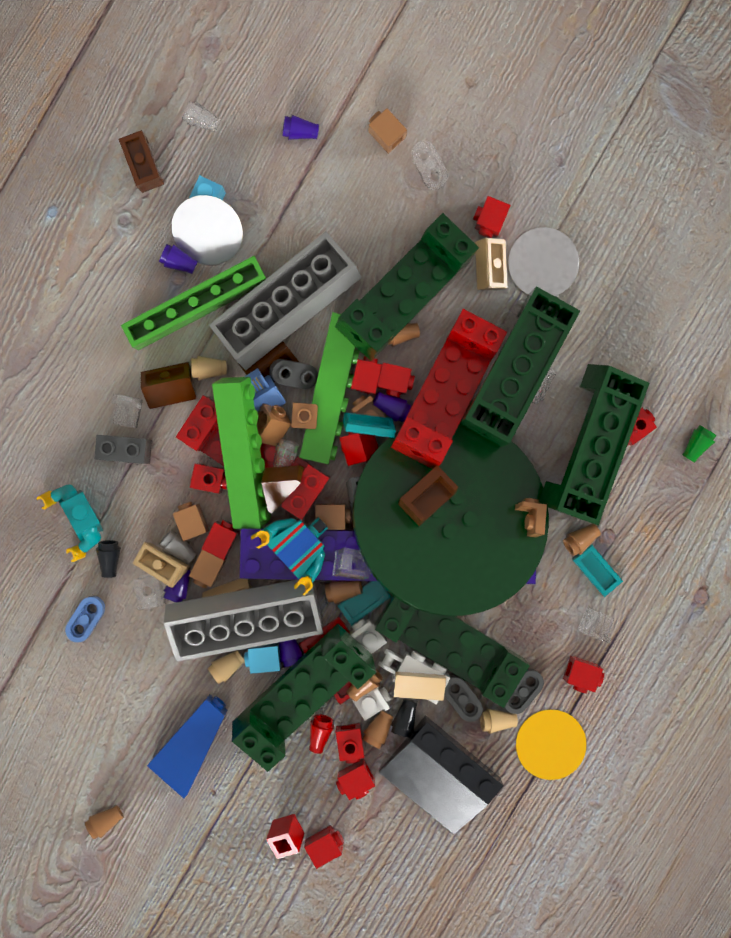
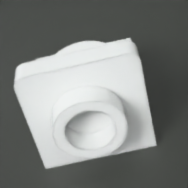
(367, 636)
(373, 702)

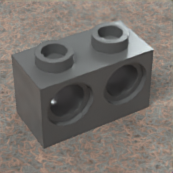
(123, 449)

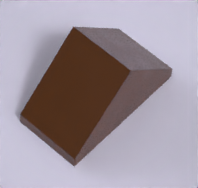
(279, 484)

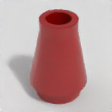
(320, 731)

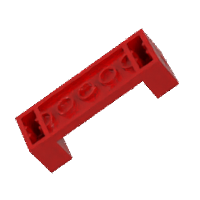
(448, 389)
(203, 435)

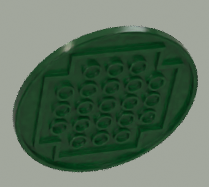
(467, 551)

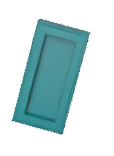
(369, 425)
(597, 570)
(359, 606)

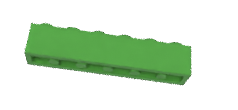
(193, 304)
(329, 395)
(241, 451)

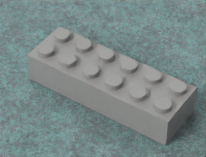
(285, 300)
(242, 620)

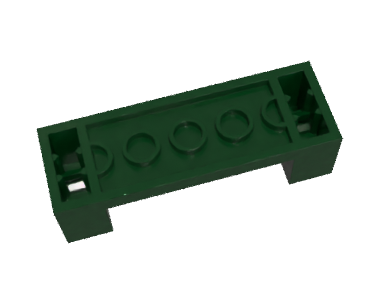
(407, 287)
(520, 367)
(599, 444)
(456, 647)
(299, 694)

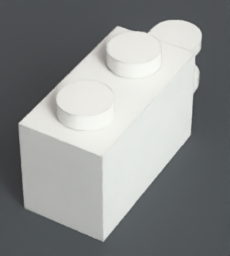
(412, 663)

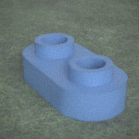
(86, 618)

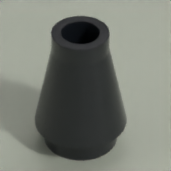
(108, 557)
(404, 720)

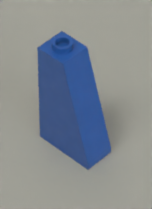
(186, 750)

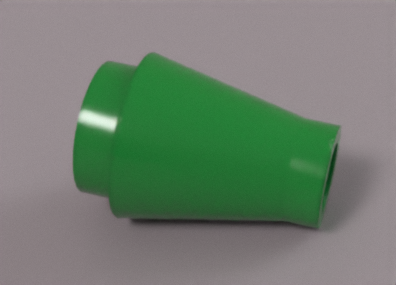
(699, 442)

